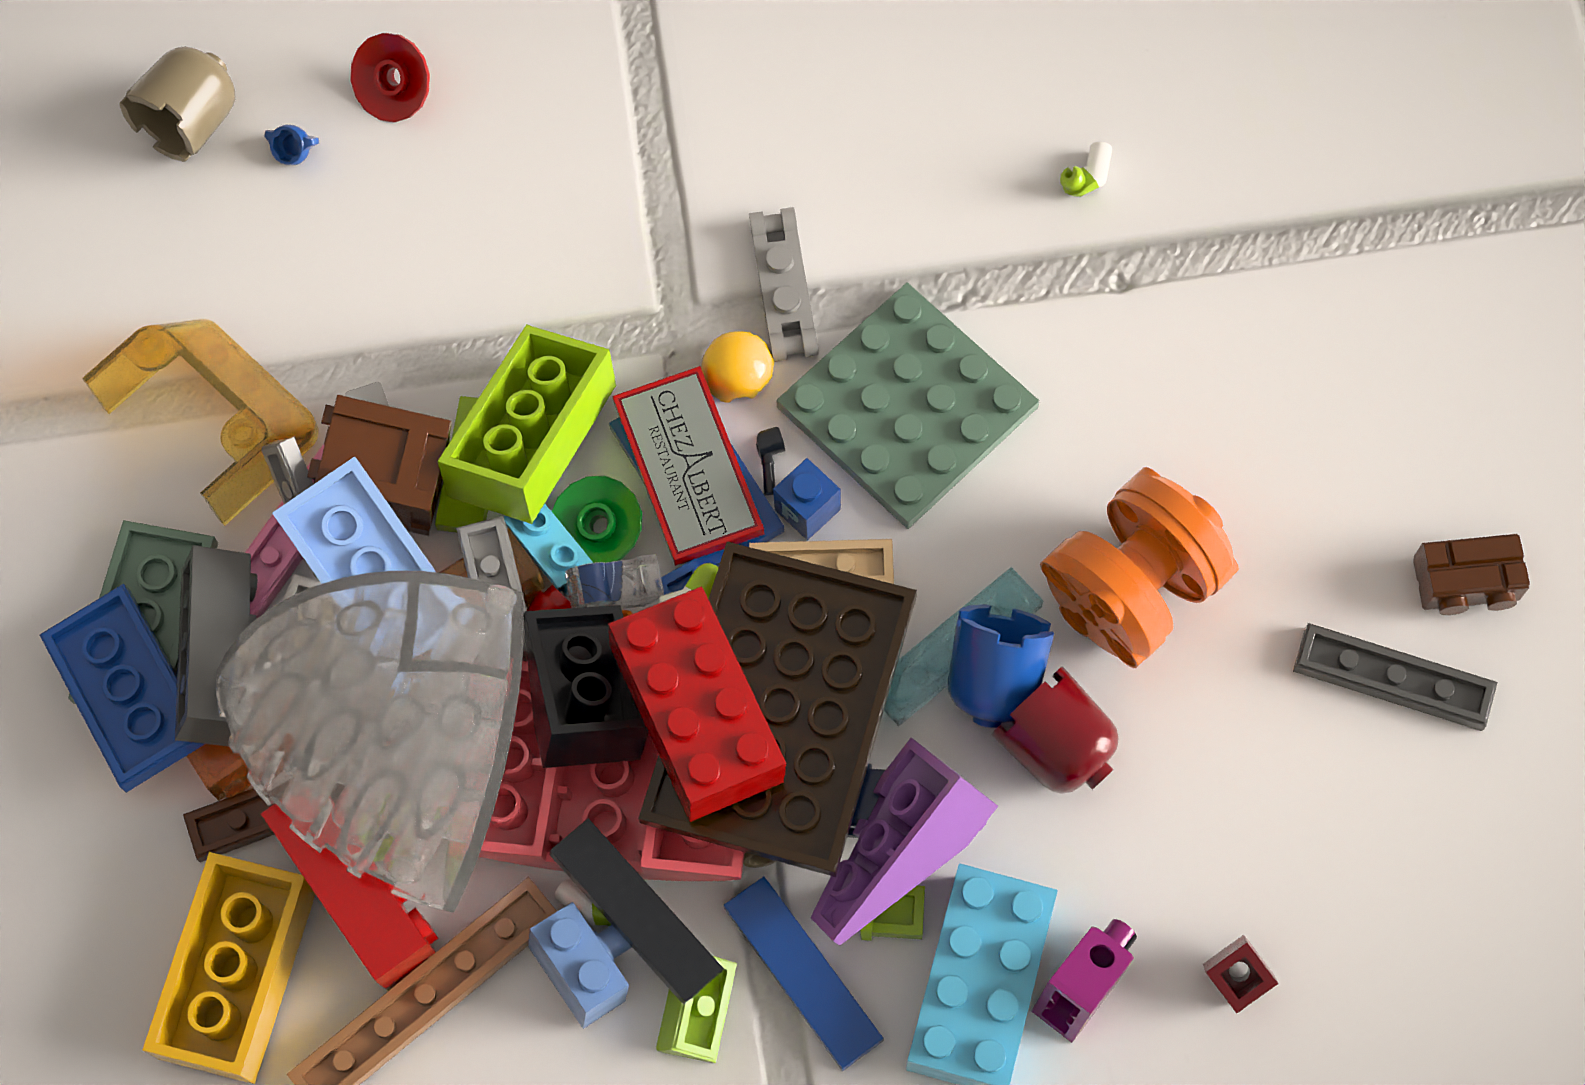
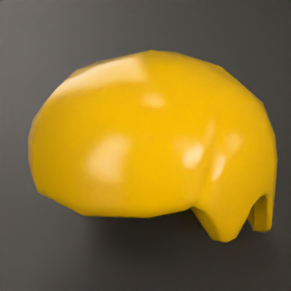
(737, 365)

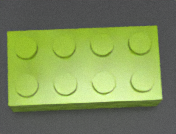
(527, 423)

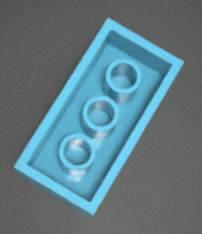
(981, 979)

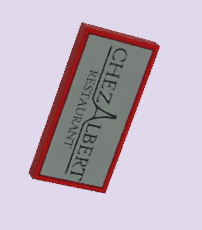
(688, 465)

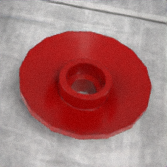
(375, 82)

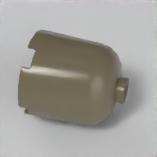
(180, 101)

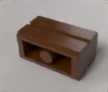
(1471, 573)

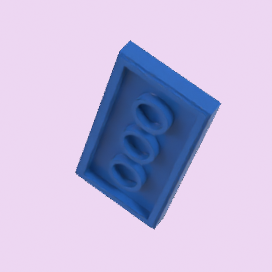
(120, 685)

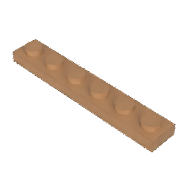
(427, 991)

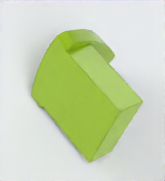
(900, 920)

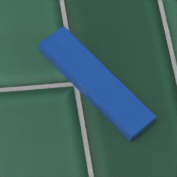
(803, 973)

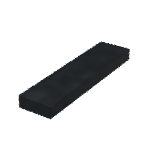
(636, 911)

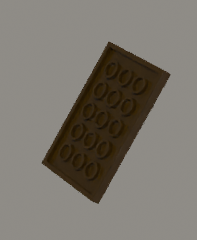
(821, 668)

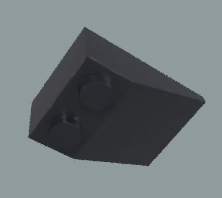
(578, 689)

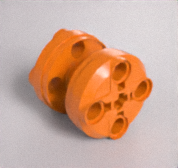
(1165, 542)

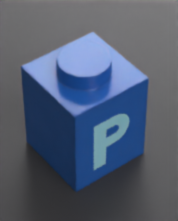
(807, 499)

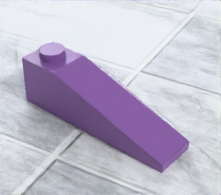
(914, 829)

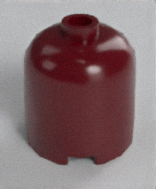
(1061, 736)

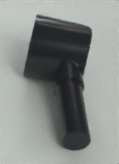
(769, 443)

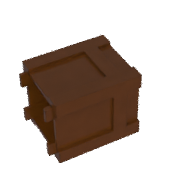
(394, 449)

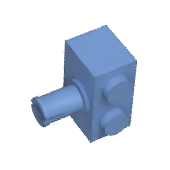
(581, 963)

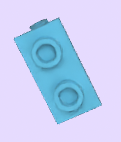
(549, 546)

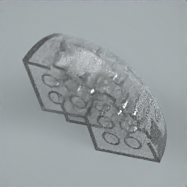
(382, 720)

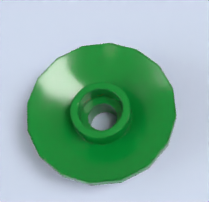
(595, 499)

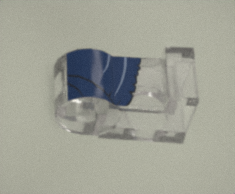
(622, 583)

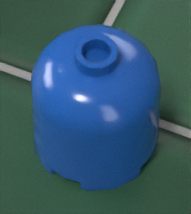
(996, 662)

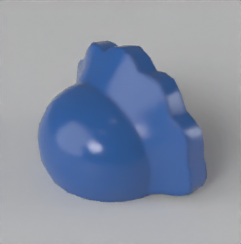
(290, 144)

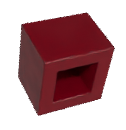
(1246, 989)

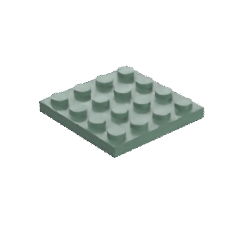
(907, 404)

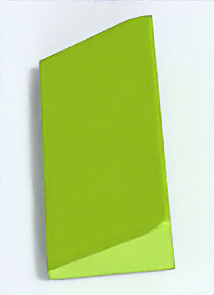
(698, 1026)

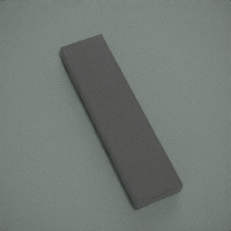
(1395, 676)

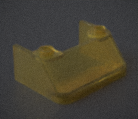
(263, 405)

